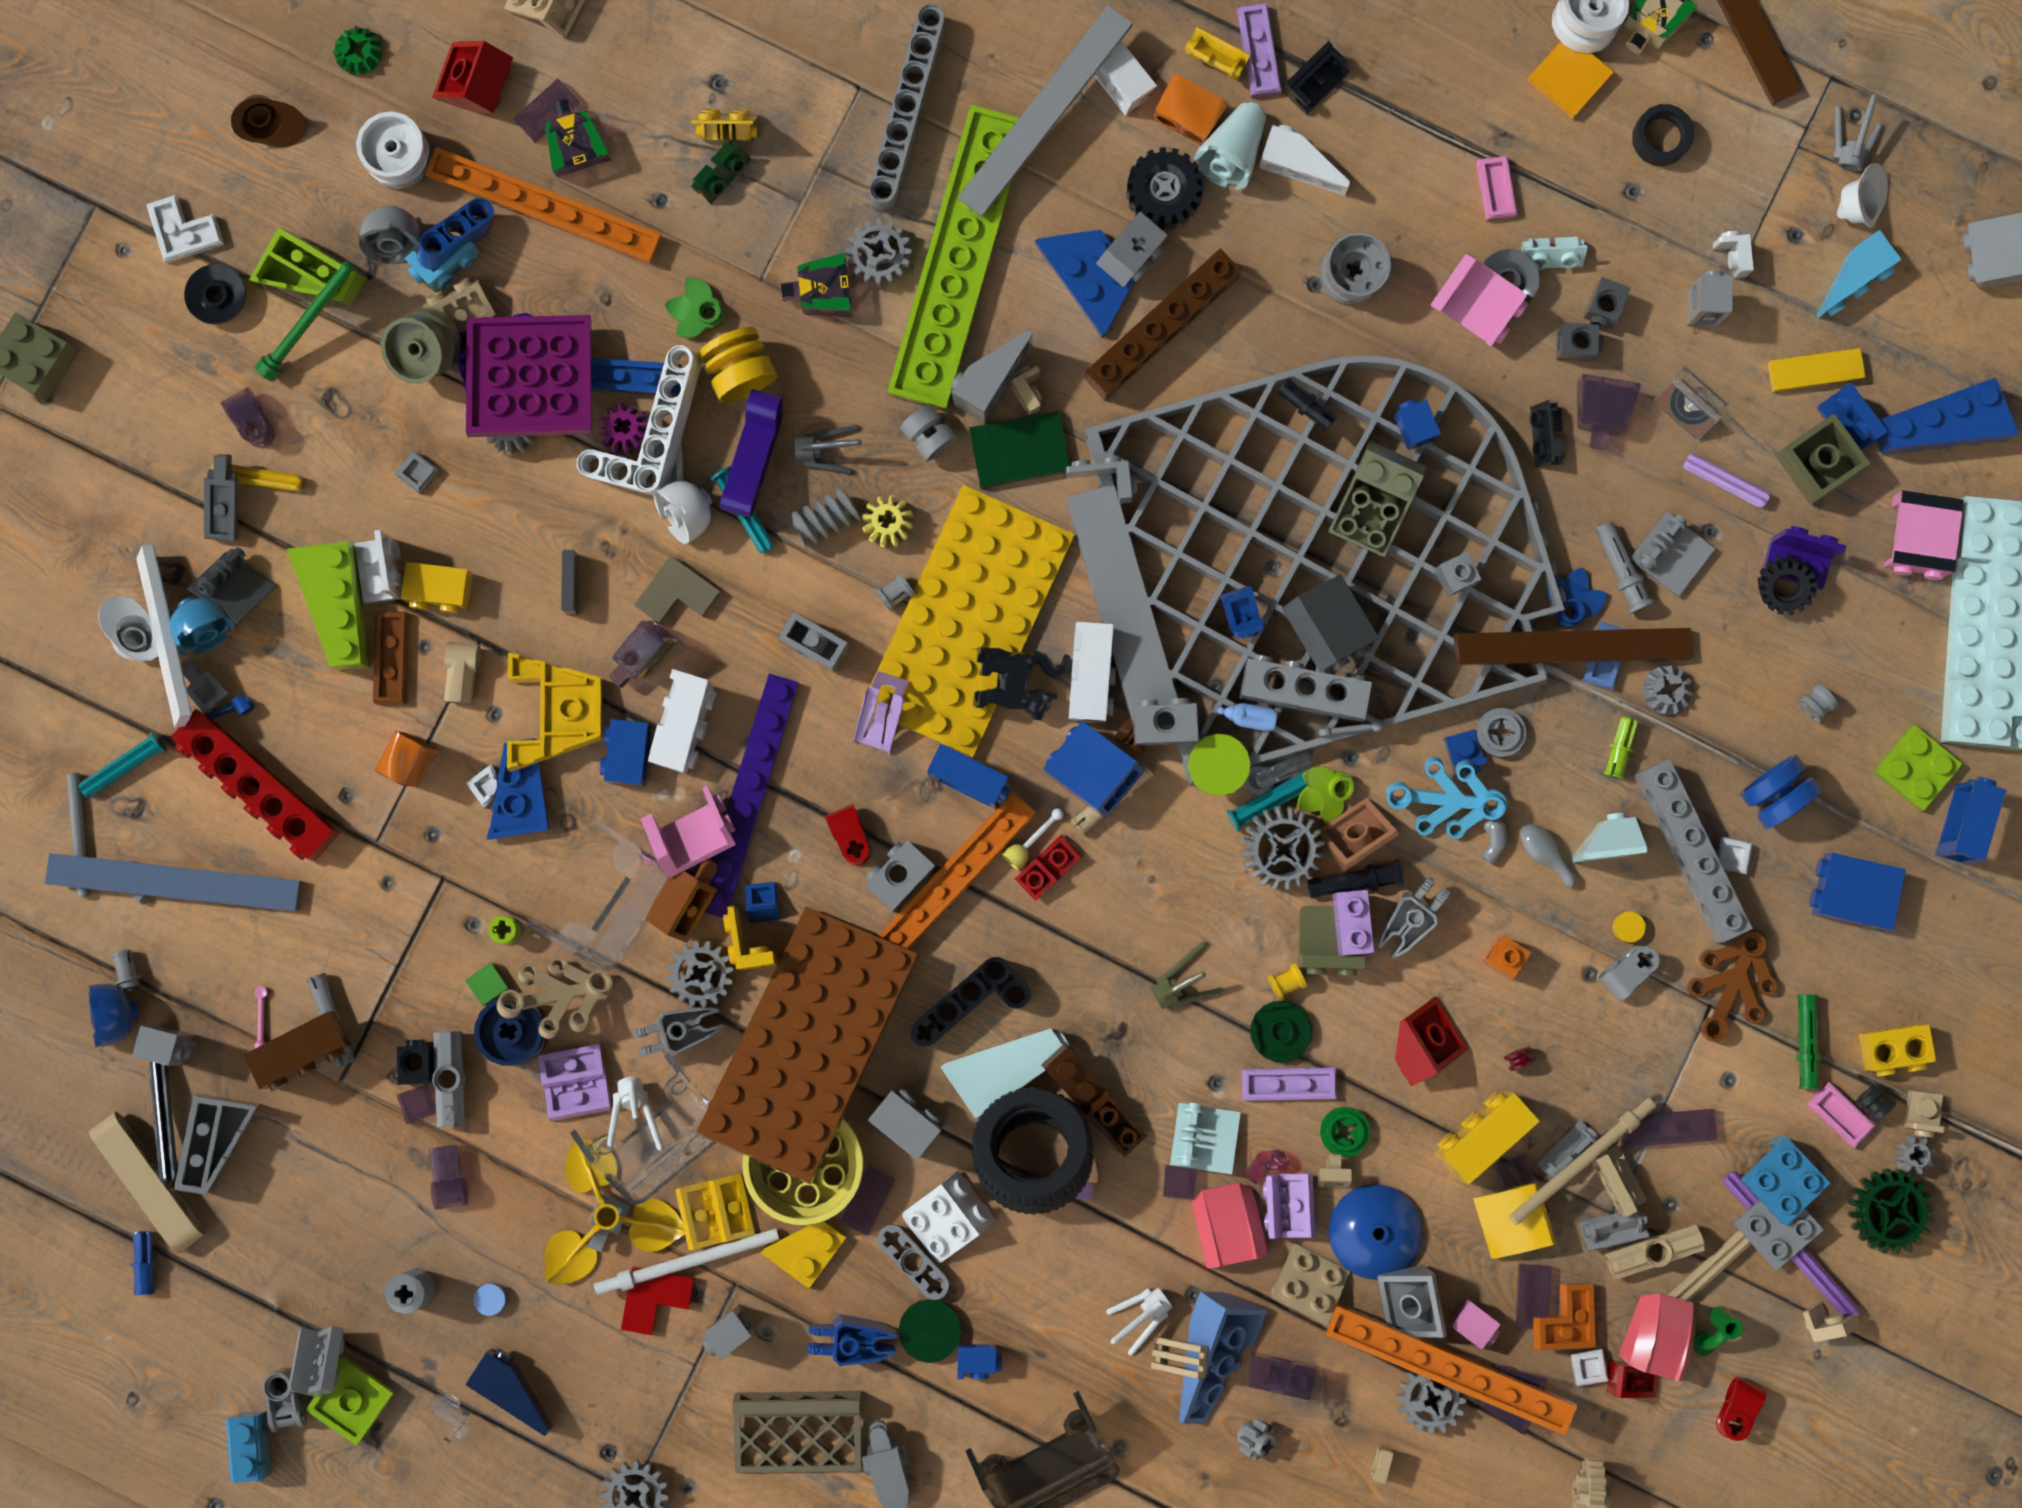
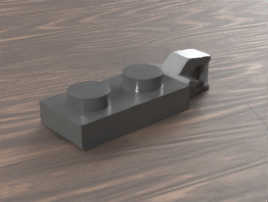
(221, 500)

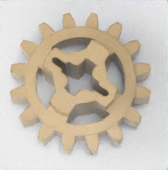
(1591, 1486)

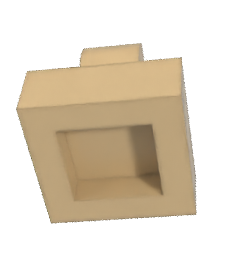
(1333, 1175)

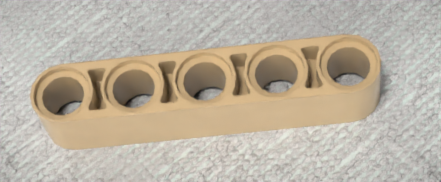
(141, 1177)

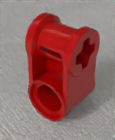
(848, 830)
(1741, 1405)

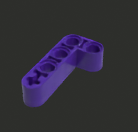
(753, 453)

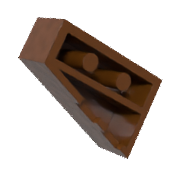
(298, 1051)

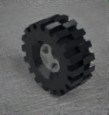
(1162, 174)

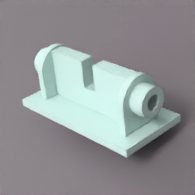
(1567, 253)

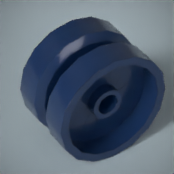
(496, 1043)

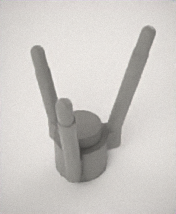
(1855, 153)

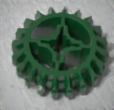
(1883, 1222)

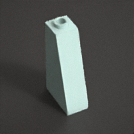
(1001, 1069)

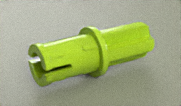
(1621, 748)

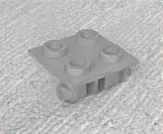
(1672, 553)
(1771, 1238)

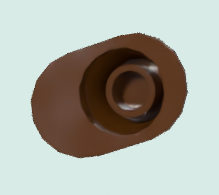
(267, 121)

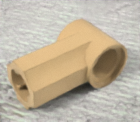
(461, 664)

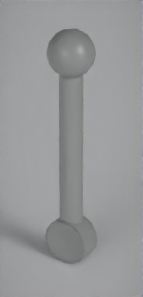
(1376, 725)

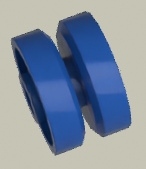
(1783, 795)

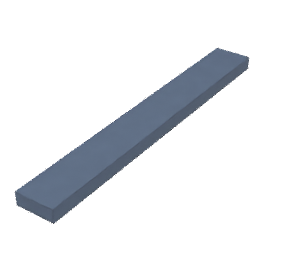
(173, 882)

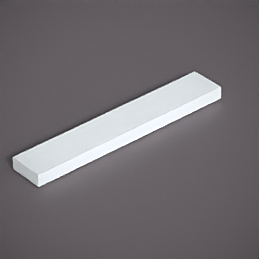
(165, 644)

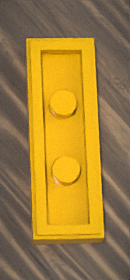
(1816, 370)

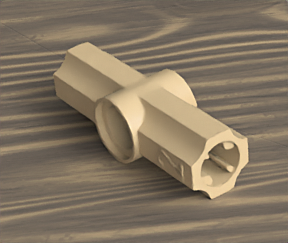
(1673, 1245)

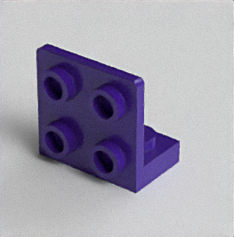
(1814, 550)

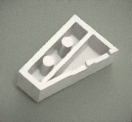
(1091, 673)
(682, 722)

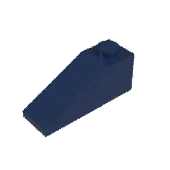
(506, 1387)

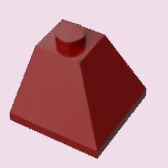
(1427, 1042)

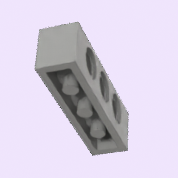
(1257, 689)

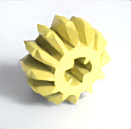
(881, 513)

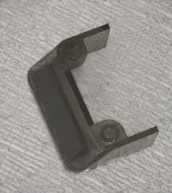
(1053, 1472)

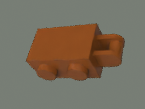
(683, 901)

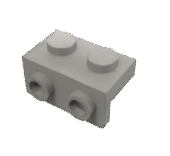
(316, 1361)

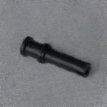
(1370, 878)

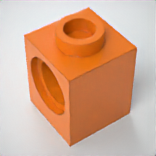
(1506, 957)

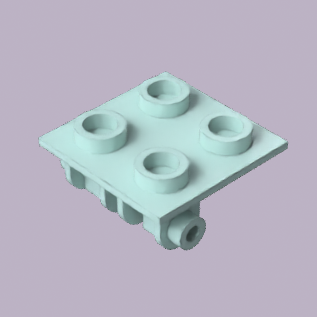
(1205, 1138)

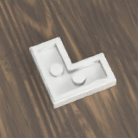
(182, 238)

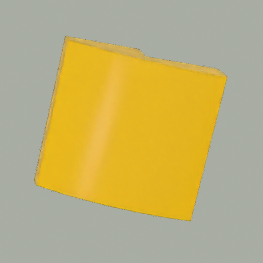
(715, 1211)
(1501, 1233)

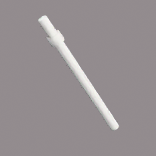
(626, 1279)

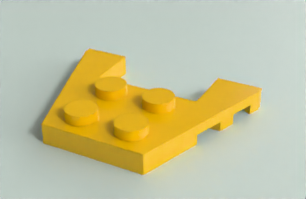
(567, 711)

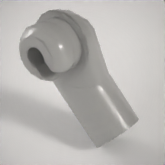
(1499, 840)

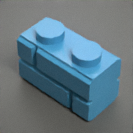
(248, 1447)

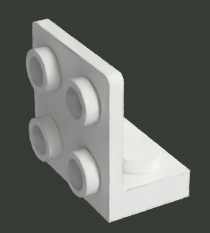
(379, 569)

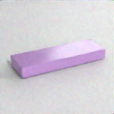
(1258, 41)
(1289, 1083)

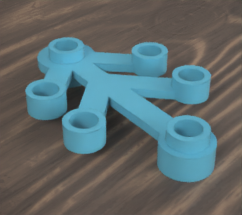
(1450, 800)

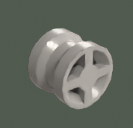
(1818, 703)

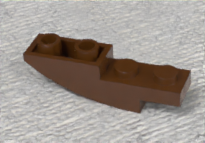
(1094, 1100)

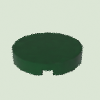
(1280, 1031)
(929, 1330)

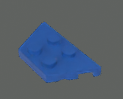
(1074, 262)

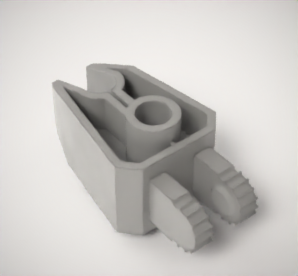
(1413, 918)
(673, 1030)
(887, 1465)

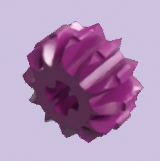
(620, 439)

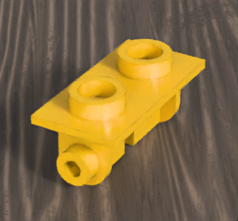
(1217, 53)

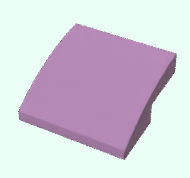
(574, 1082)

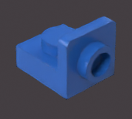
(1465, 747)

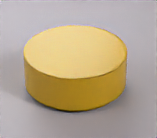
(1628, 927)

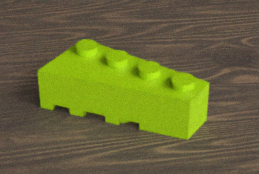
(334, 599)

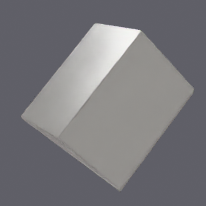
(1412, 1301)

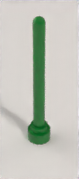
(270, 365)

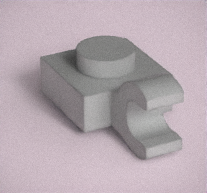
(204, 688)
(598, 1239)

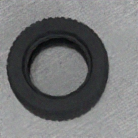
(1020, 1109)

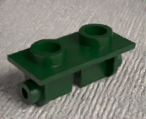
(729, 163)

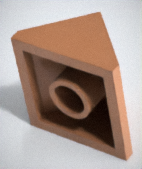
(1356, 834)

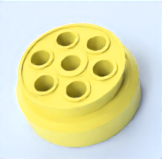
(831, 1198)

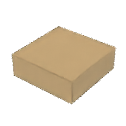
(1381, 1464)

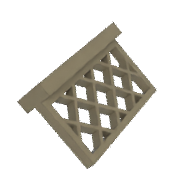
(791, 1406)

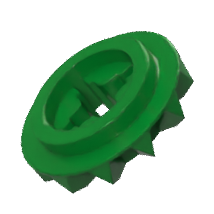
(371, 51)
(1359, 1134)

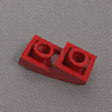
(1048, 867)

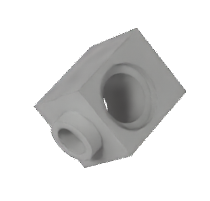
(1457, 574)

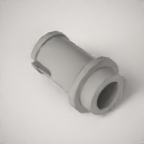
(126, 970)

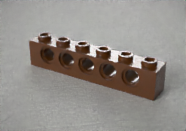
(1162, 324)

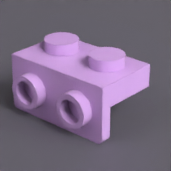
(1289, 1205)

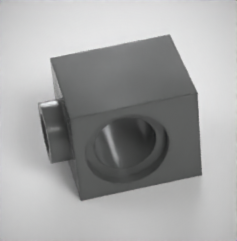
(1612, 292)
(1569, 351)

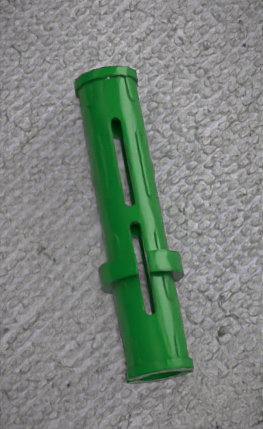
(1808, 1041)

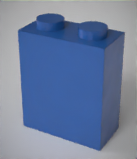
(1093, 769)
(1857, 891)

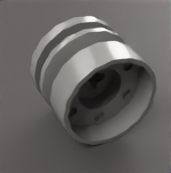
(1371, 271)

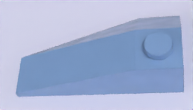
(1226, 1327)

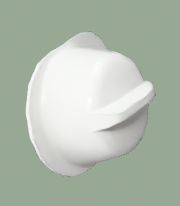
(1865, 197)
(128, 628)

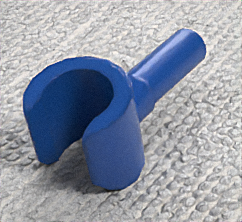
(241, 704)

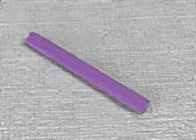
(1803, 1258)

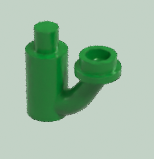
(1727, 1328)

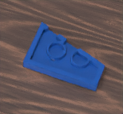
(518, 801)

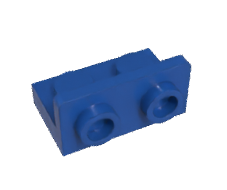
(1854, 415)

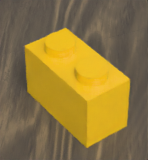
(436, 587)

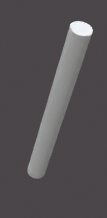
(77, 822)

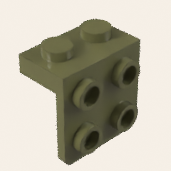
(1319, 943)

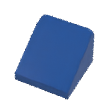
(762, 902)

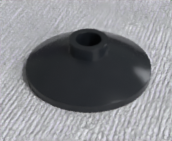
(205, 284)

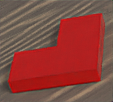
(643, 1300)

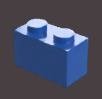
(626, 752)

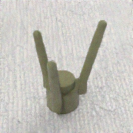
(1169, 991)

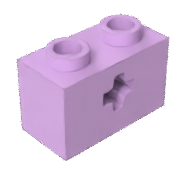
(1353, 923)

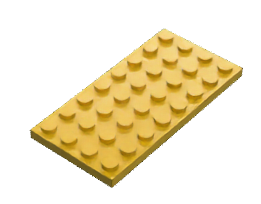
(973, 593)

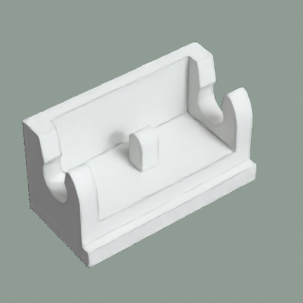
(1125, 79)

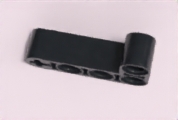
(964, 1005)

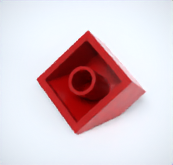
(473, 76)

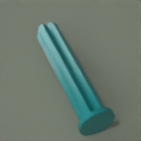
(751, 524)
(123, 765)
(1268, 800)

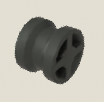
(1875, 1102)

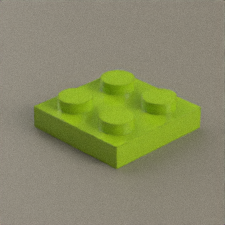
(1917, 768)
(353, 1403)

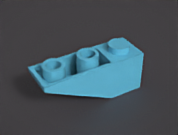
(1862, 265)

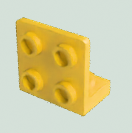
(757, 957)

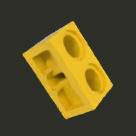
(1896, 1042)

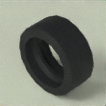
(1673, 114)

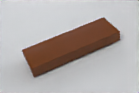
(390, 657)

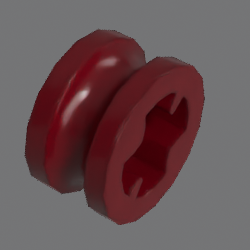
(1519, 1058)

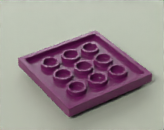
(529, 376)

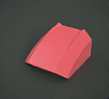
(1228, 1225)
(1661, 1336)

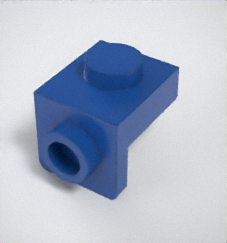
(1242, 613)

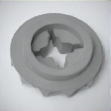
(1663, 703)
(1511, 722)

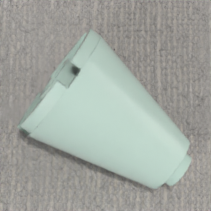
(1233, 147)

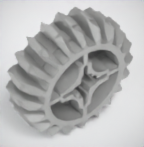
(1293, 838)

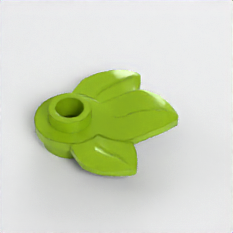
(1321, 795)

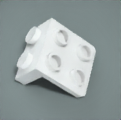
(948, 1217)

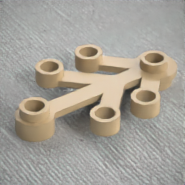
(557, 993)

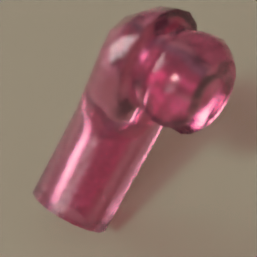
(1266, 1161)

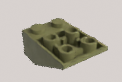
(1377, 498)

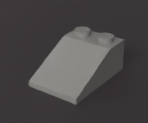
(988, 378)

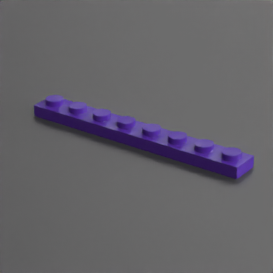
(752, 786)

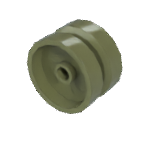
(420, 345)

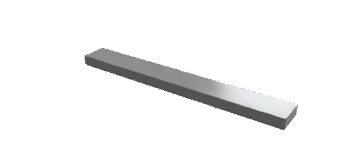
(1045, 111)

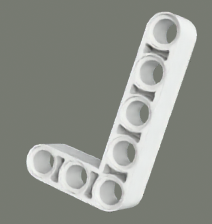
(655, 433)

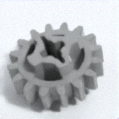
(889, 258)
(707, 986)
(1417, 1403)
(626, 1484)

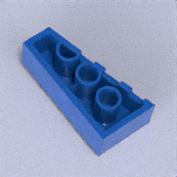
(1957, 419)

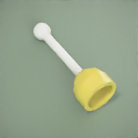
(1017, 854)

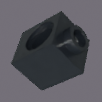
(405, 1073)

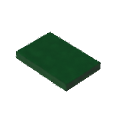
(1019, 449)

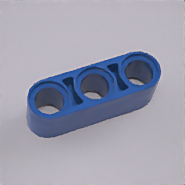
(460, 222)

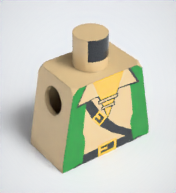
(1655, 21)

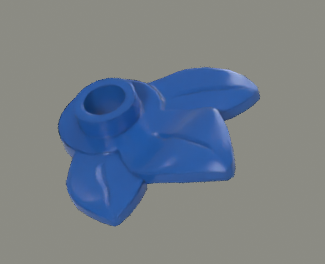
(1578, 598)

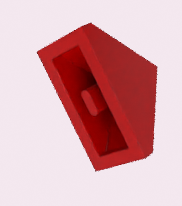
(1630, 1382)

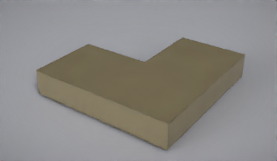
(673, 584)

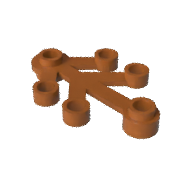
(1735, 980)

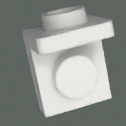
(1740, 256)

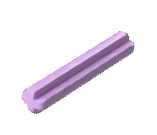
(1726, 480)

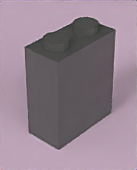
(1331, 624)

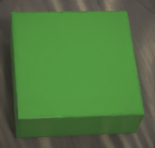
(487, 984)

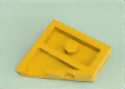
(806, 1251)

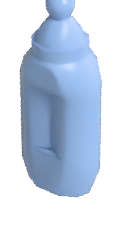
(1251, 716)

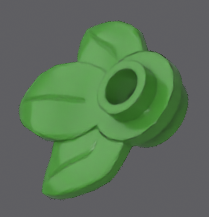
(691, 308)

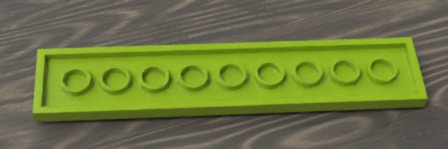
(951, 272)

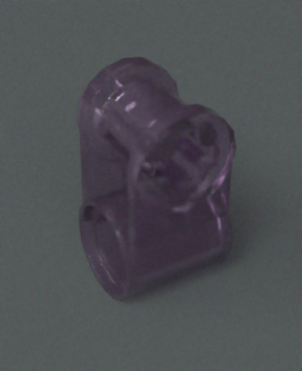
(247, 415)

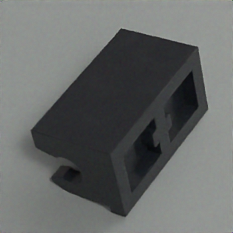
(1316, 78)

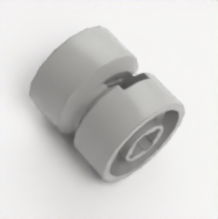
(922, 423)

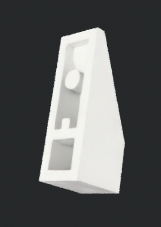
(1298, 159)

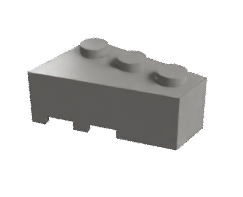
(210, 1139)

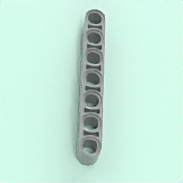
(907, 92)

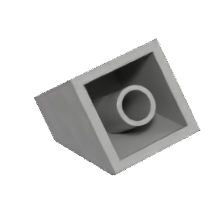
(1995, 251)

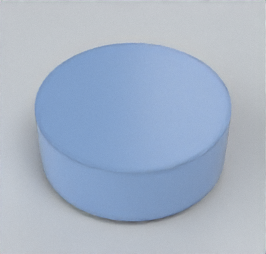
(490, 1299)

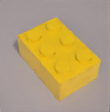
(1485, 1136)

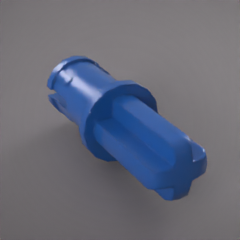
(143, 1263)

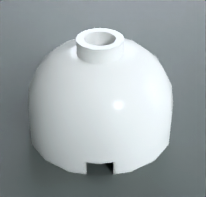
(685, 509)

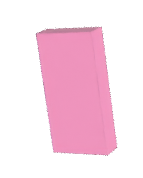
(1496, 188)
(1840, 1114)

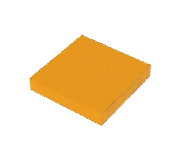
(1569, 78)

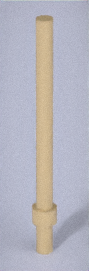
(1626, 1124)

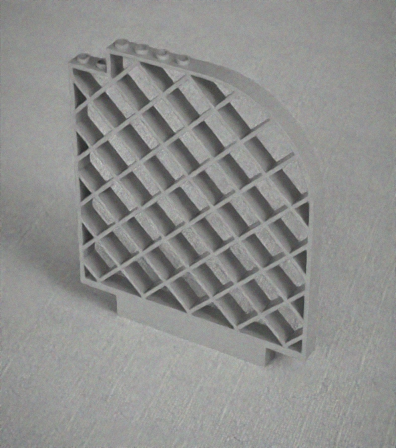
(1122, 594)

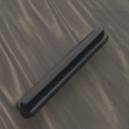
(163, 1122)

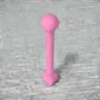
(261, 993)

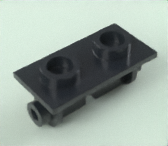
(1545, 420)

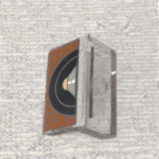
(1691, 403)

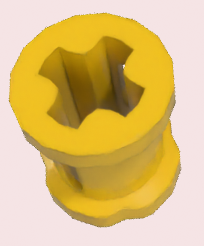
(1287, 981)

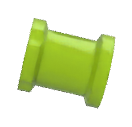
(497, 923)

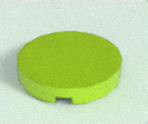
(1219, 765)

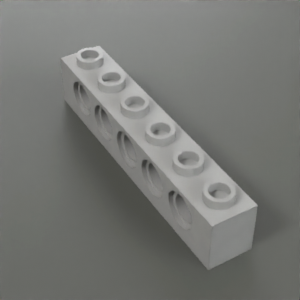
(1693, 851)

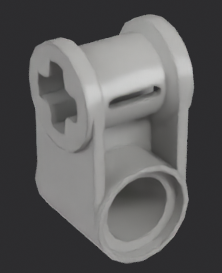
(1625, 975)
(283, 1403)

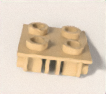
(1310, 1284)

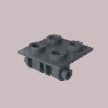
(233, 585)

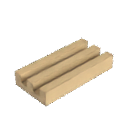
(1161, 1354)

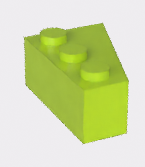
(302, 268)

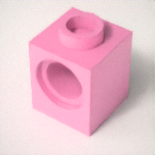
(1474, 1324)

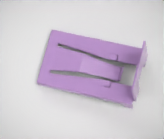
(876, 729)

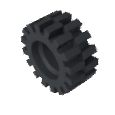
(1783, 567)

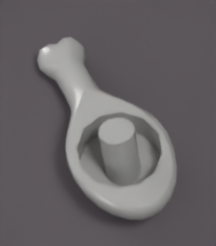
(1543, 849)

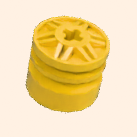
(736, 362)

